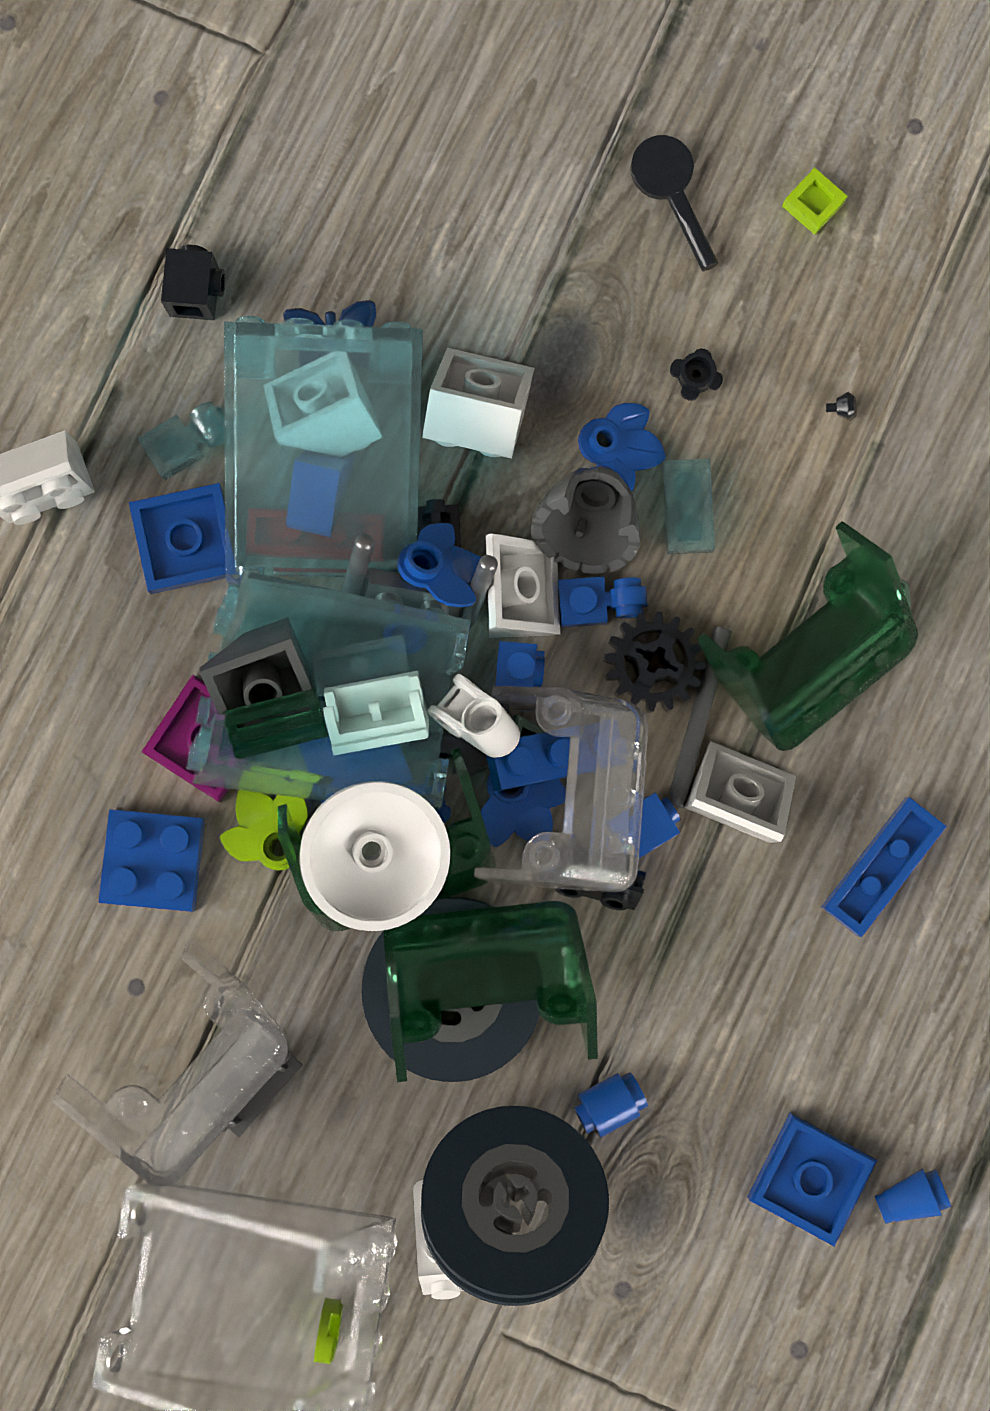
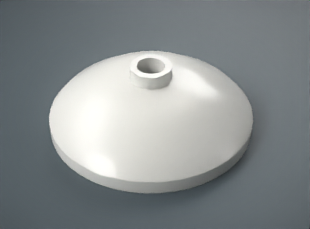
(393, 883)

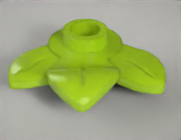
(259, 827)

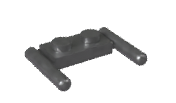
(393, 588)

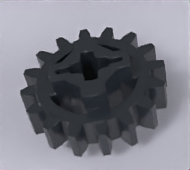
(674, 671)

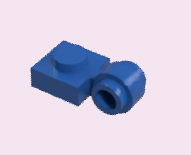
(586, 602)

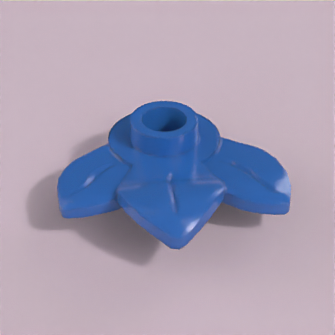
(629, 445)
(446, 567)
(522, 812)

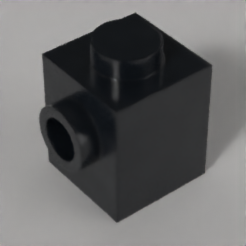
(191, 283)

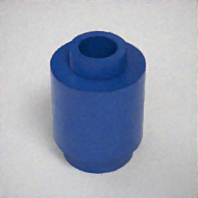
(610, 1104)

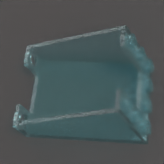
(319, 444)
(324, 621)

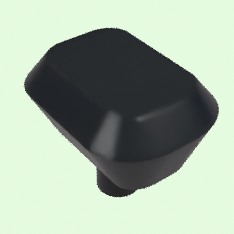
(844, 406)

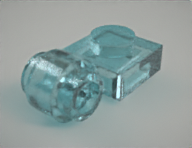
(174, 446)

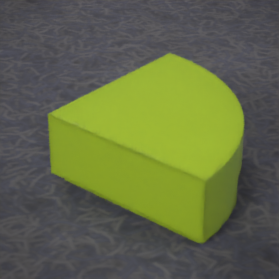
(328, 1331)

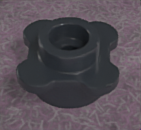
(698, 361)

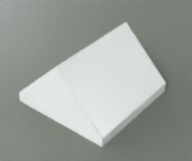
(523, 590)
(742, 793)

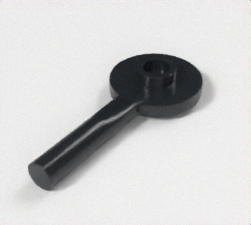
(663, 171)

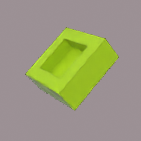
(814, 201)

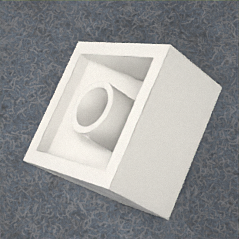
(477, 403)

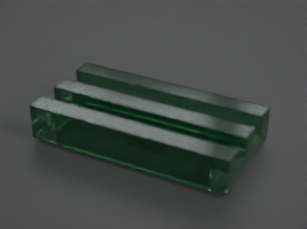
(265, 743)

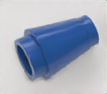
(914, 1198)

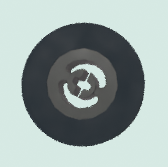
(463, 1048)
(464, 1233)

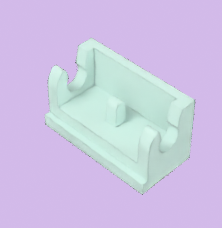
(376, 713)

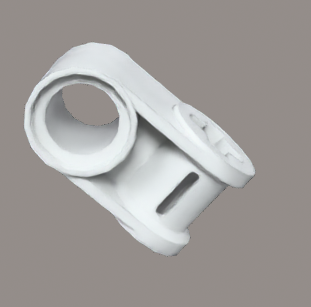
(476, 718)

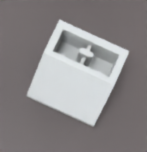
(41, 478)

